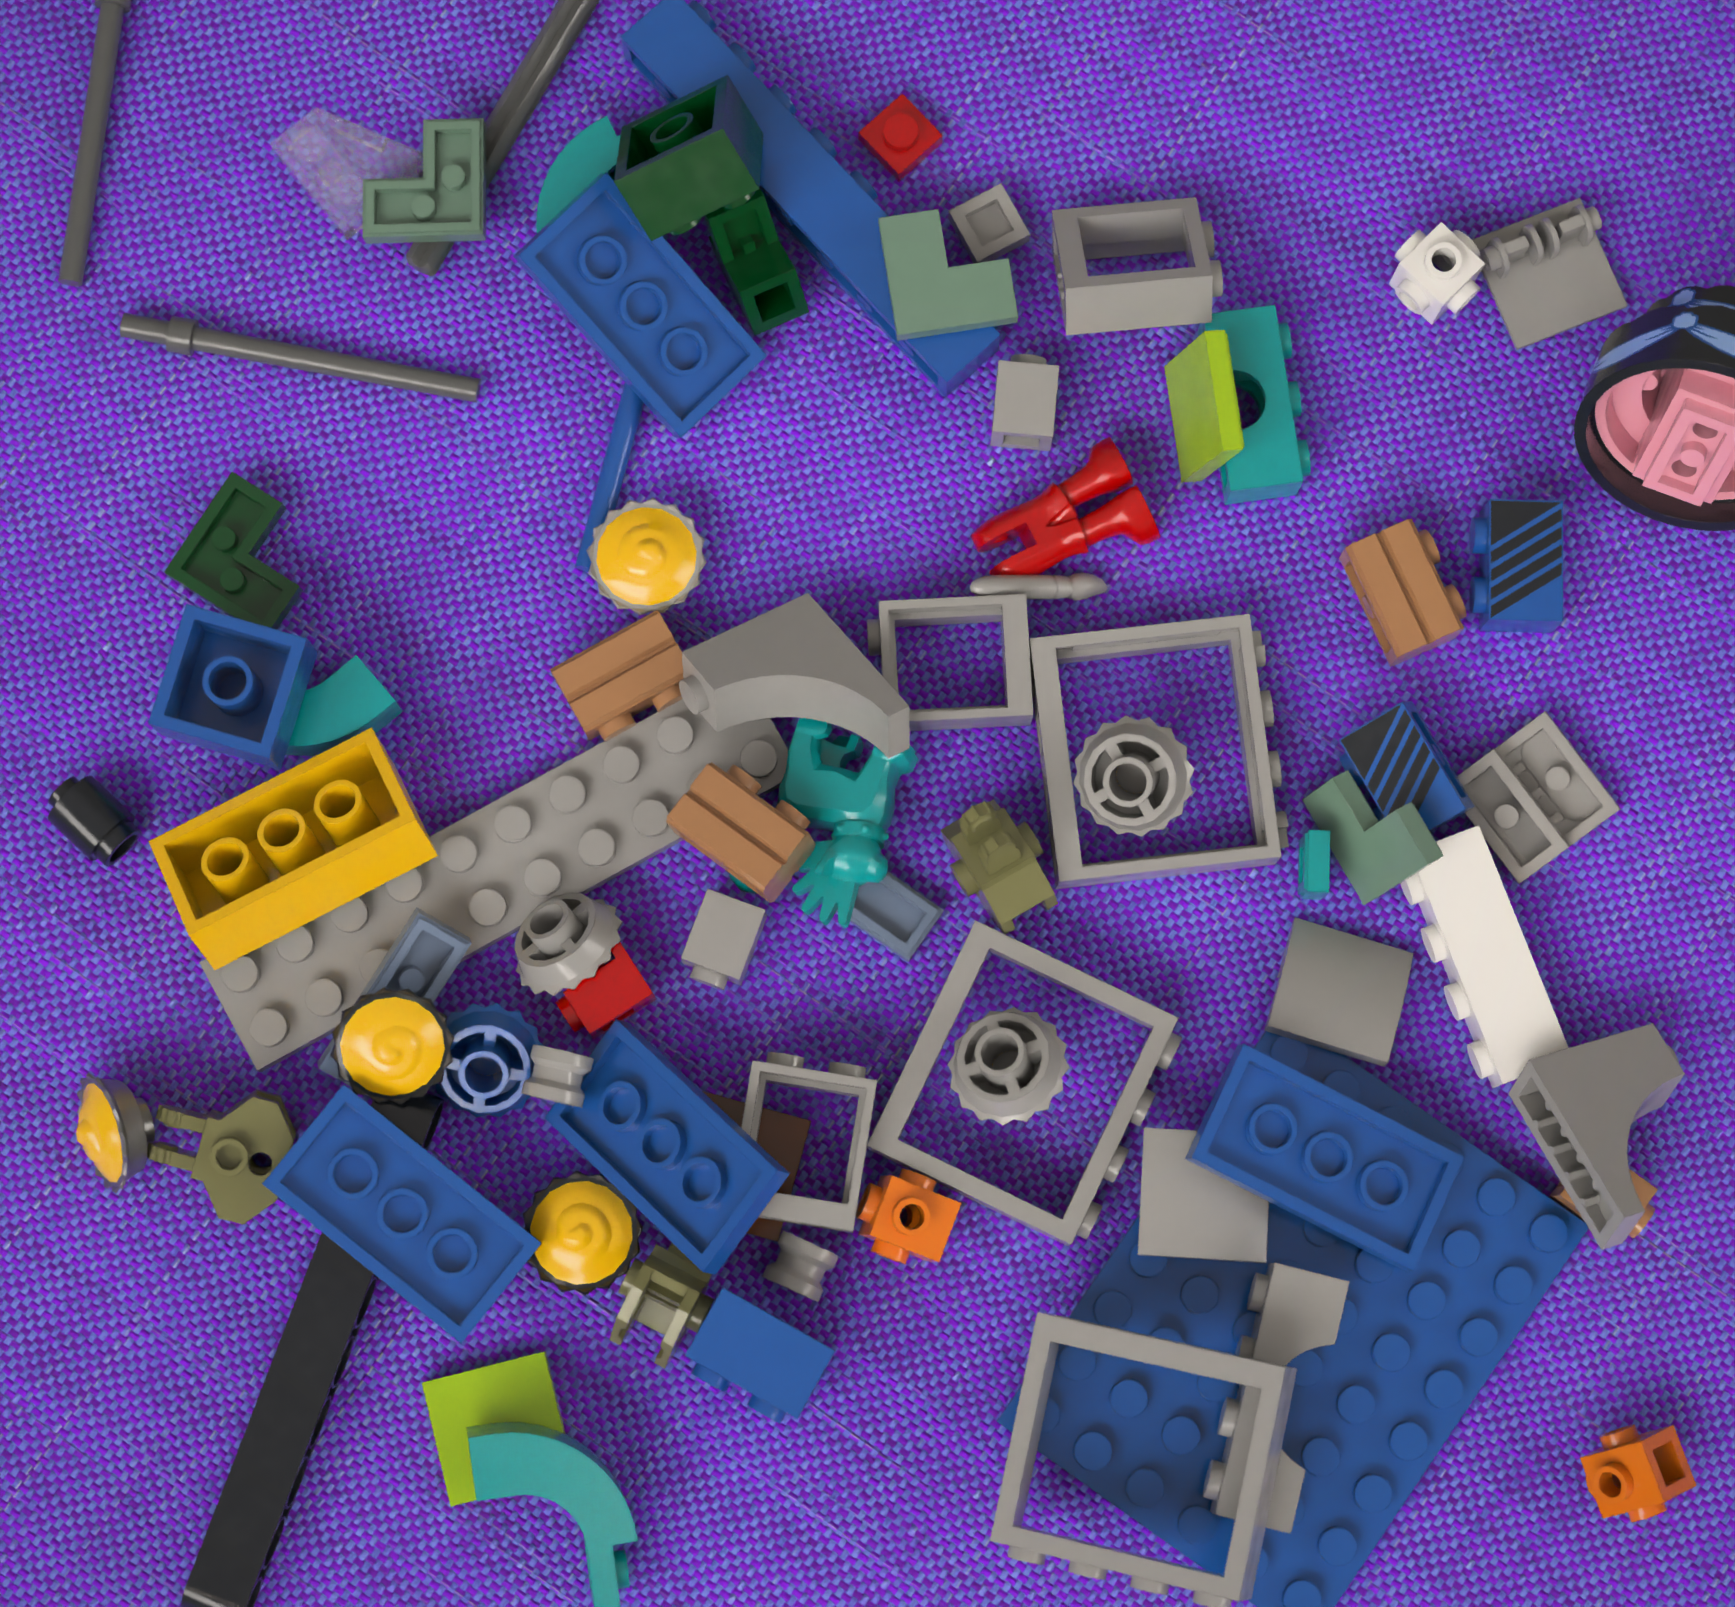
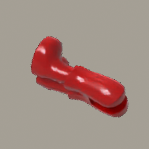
(1052, 525)

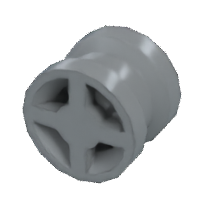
(557, 1075)
(800, 1266)

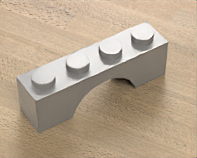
(1293, 1315)

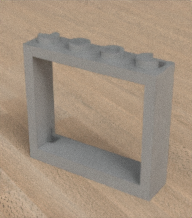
(1253, 711)
(1130, 1107)
(1094, 1559)

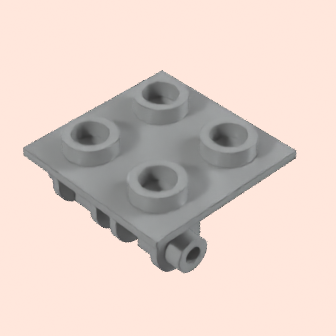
(1549, 273)

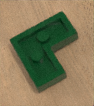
(220, 558)

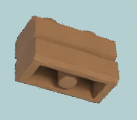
(1403, 591)
(622, 677)
(742, 830)

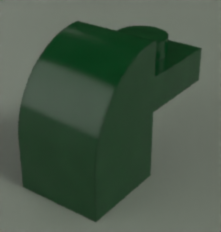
(756, 264)

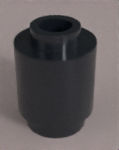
(93, 819)

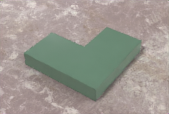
(443, 203)
(938, 298)
(1371, 851)

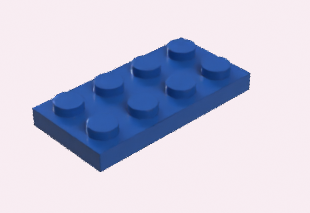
(640, 306)
(669, 1148)
(1325, 1157)
(402, 1213)

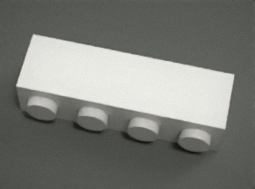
(1485, 959)

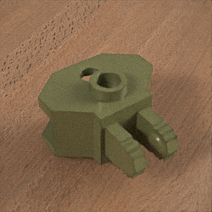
(998, 863)
(227, 1148)
(665, 1296)

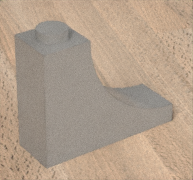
(796, 667)
(1582, 1115)

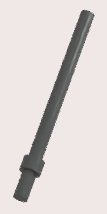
(92, 140)
(186, 337)

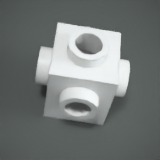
(1432, 291)

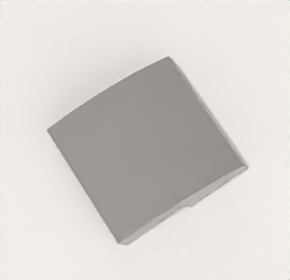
(1534, 797)
(1339, 992)
(1194, 1210)

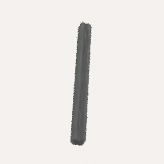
(517, 105)

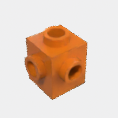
(927, 1223)
(1637, 1472)

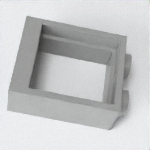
(1134, 298)
(1013, 618)
(841, 1080)

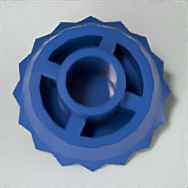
(488, 1060)

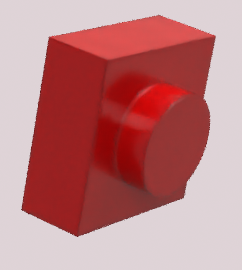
(900, 137)

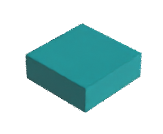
(1314, 864)

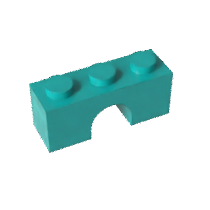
(1272, 456)

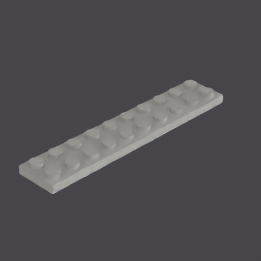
(493, 871)

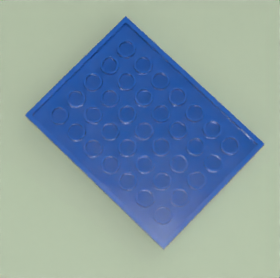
(1360, 1410)

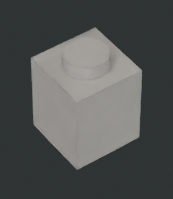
(1024, 403)
(723, 940)

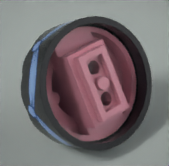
(1663, 411)

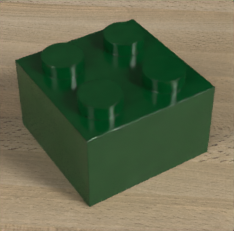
(690, 159)

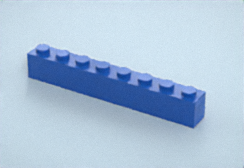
(801, 180)

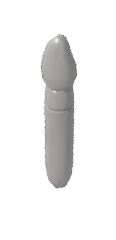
(1076, 586)

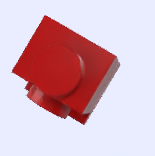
(612, 994)

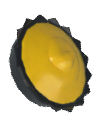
(392, 1045)
(584, 1232)

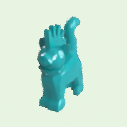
(846, 803)

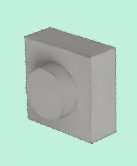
(989, 225)

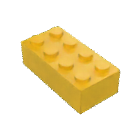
(292, 849)

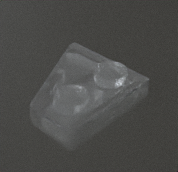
(335, 156)

